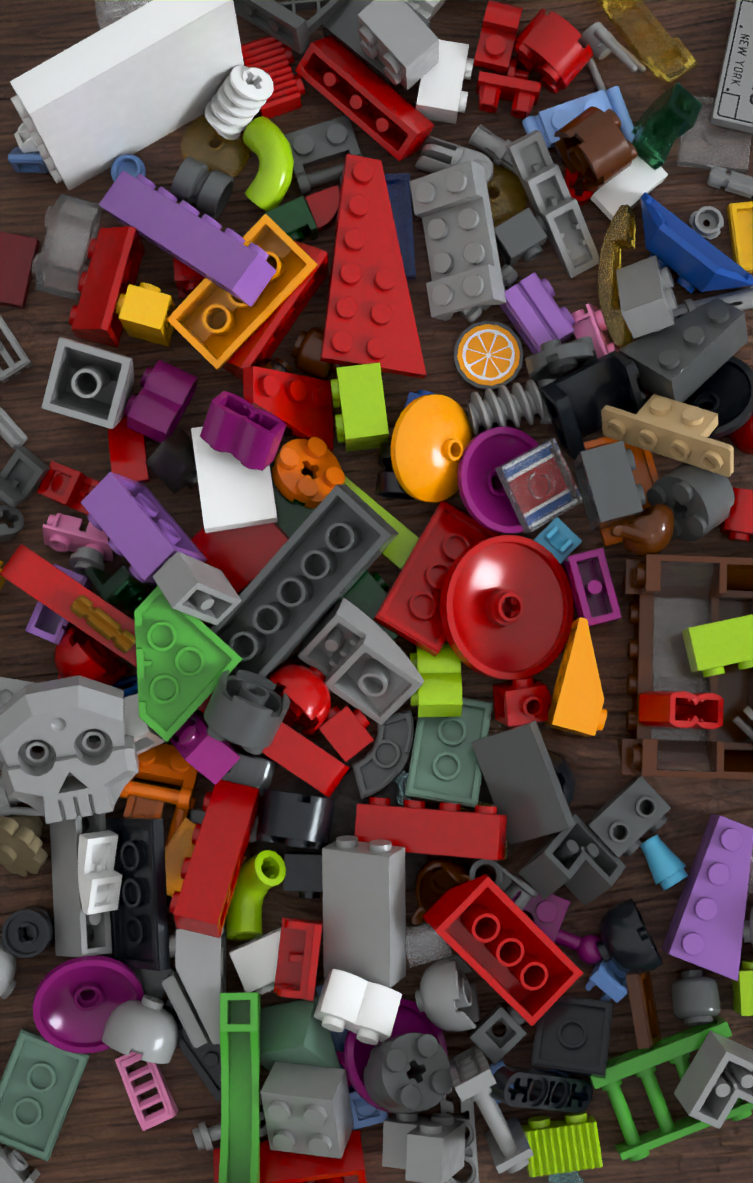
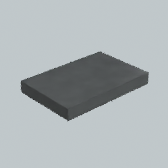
(523, 782)

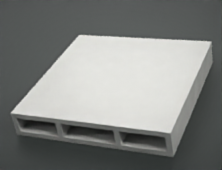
(127, 85)

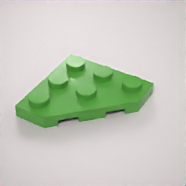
(175, 663)

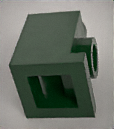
(295, 220)

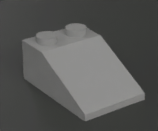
(202, 969)

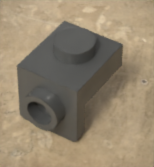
(21, 477)

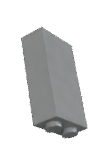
(364, 909)

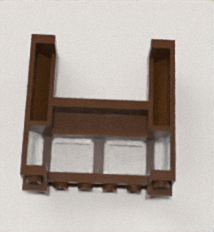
(668, 598)

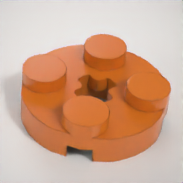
(310, 455)

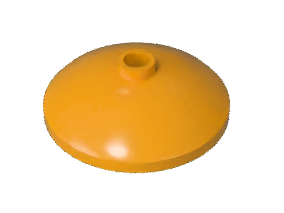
(429, 446)

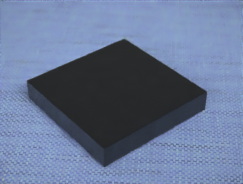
(574, 1037)

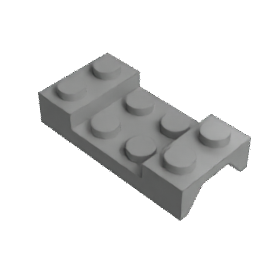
(458, 239)

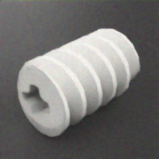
(238, 100)

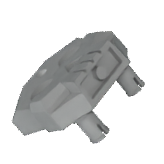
(60, 720)

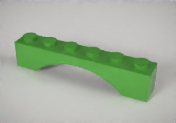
(240, 1087)

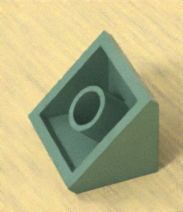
(295, 1036)

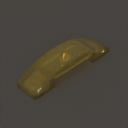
(648, 39)
(619, 236)

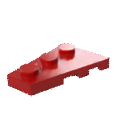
(297, 400)

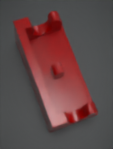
(298, 958)

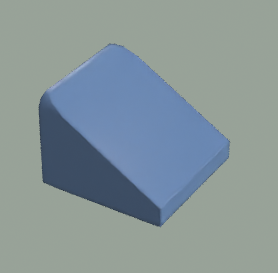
(26, 162)

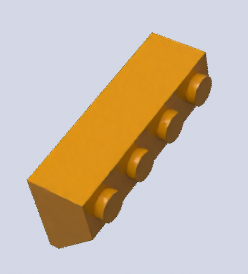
(222, 323)

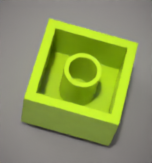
(362, 406)

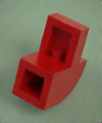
(498, 36)

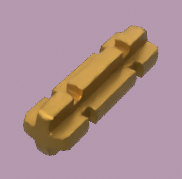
(103, 623)

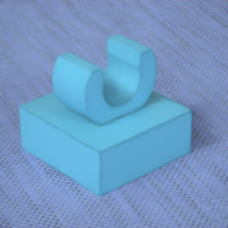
(558, 539)

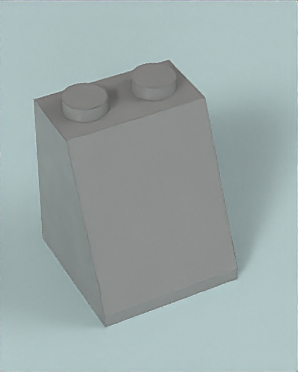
(89, 383)

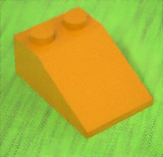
(578, 689)

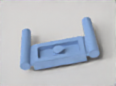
(556, 117)

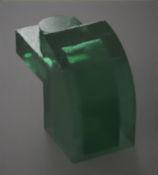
(664, 123)

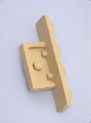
(671, 431)

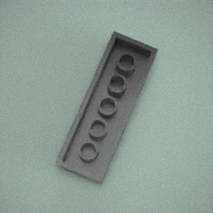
(304, 581)

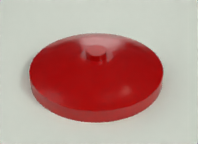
(506, 607)

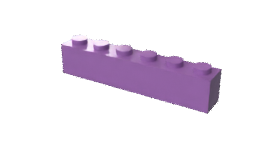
(188, 237)

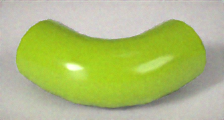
(275, 163)
(254, 880)

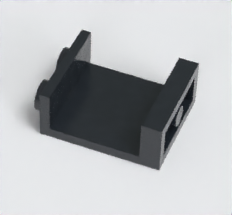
(579, 397)

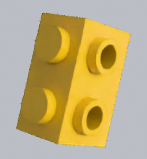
(145, 313)

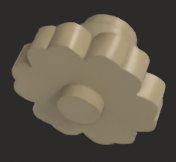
(21, 844)

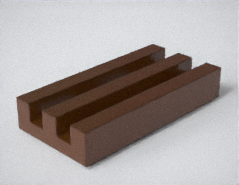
(643, 1010)

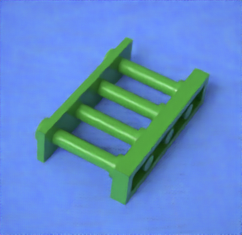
(643, 1064)

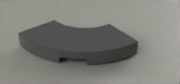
(387, 756)

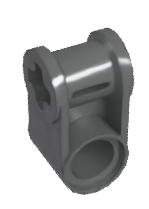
(252, 772)
(507, 882)

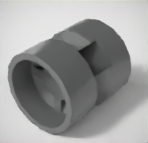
(204, 188)

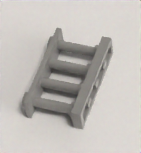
(505, 1139)

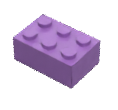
(137, 525)

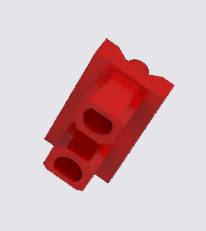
(508, 86)

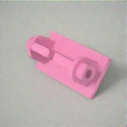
(593, 325)
(64, 535)

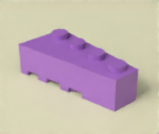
(713, 901)

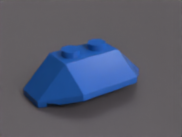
(687, 252)

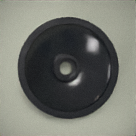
(727, 394)

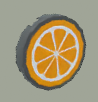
(488, 355)

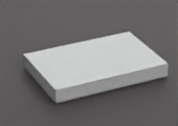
(231, 492)

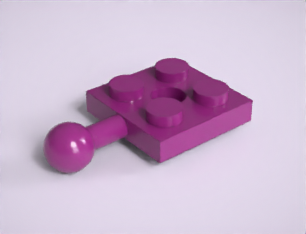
(549, 915)

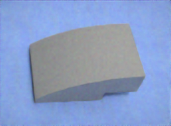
(361, 662)

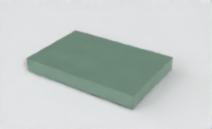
(443, 758)
(37, 1093)

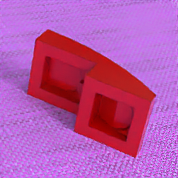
(128, 452)
(66, 486)

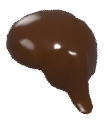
(648, 531)
(434, 881)

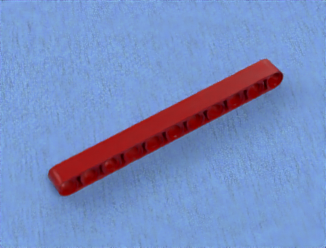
(59, 592)

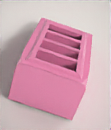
(139, 1106)

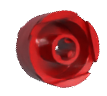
(551, 50)

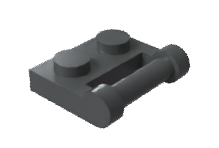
(319, 145)

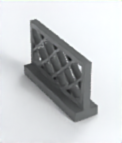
(282, 21)

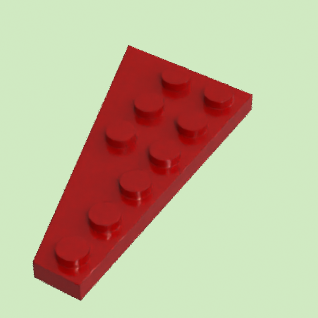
(368, 292)

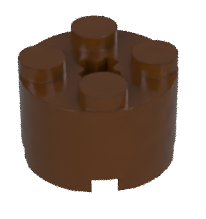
(595, 147)

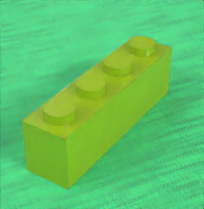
(719, 645)

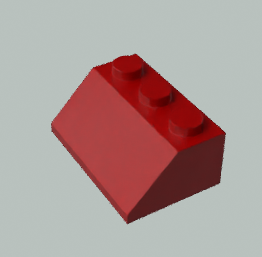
(113, 266)

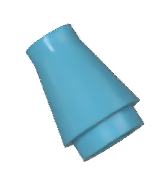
(663, 863)

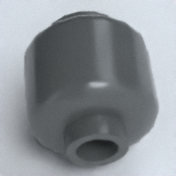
(695, 998)

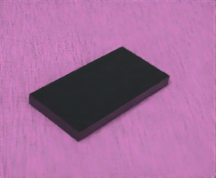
(141, 920)

